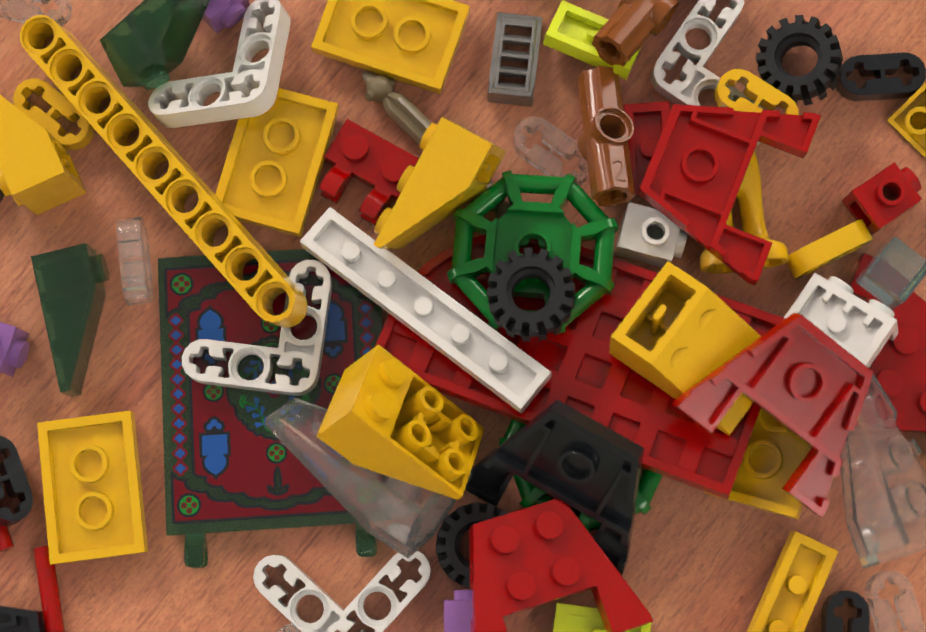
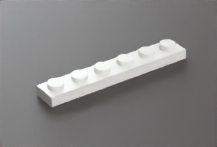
(426, 310)

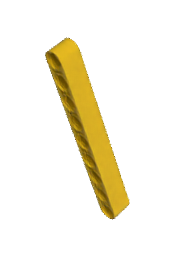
(176, 185)

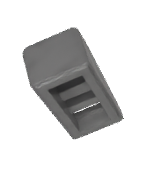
(509, 92)

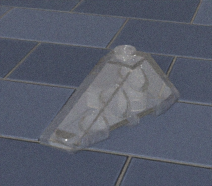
(883, 484)
(384, 506)

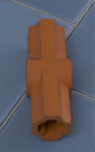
(631, 28)
(605, 137)

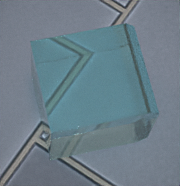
(893, 273)

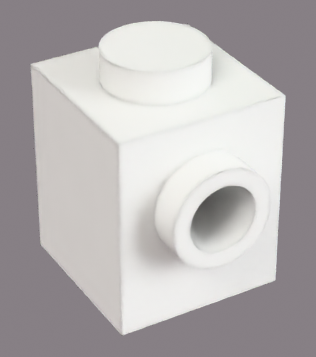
(649, 236)

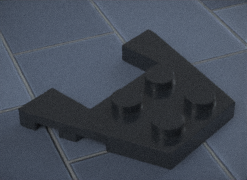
(576, 464)

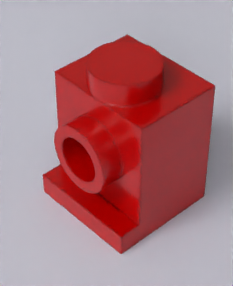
(869, 203)

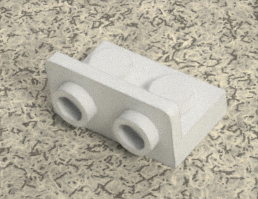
(845, 318)

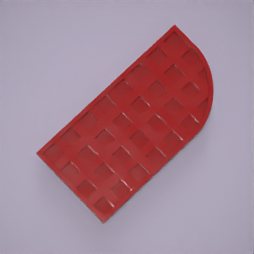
(591, 377)

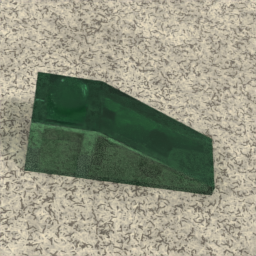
(153, 40)
(72, 306)

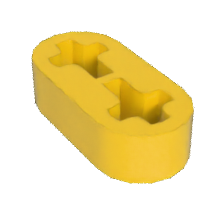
(756, 90)
(59, 106)
(828, 249)

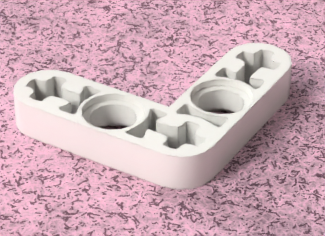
(696, 77)
(246, 90)
(289, 349)
(334, 616)

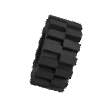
(801, 34)
(524, 267)
(450, 535)

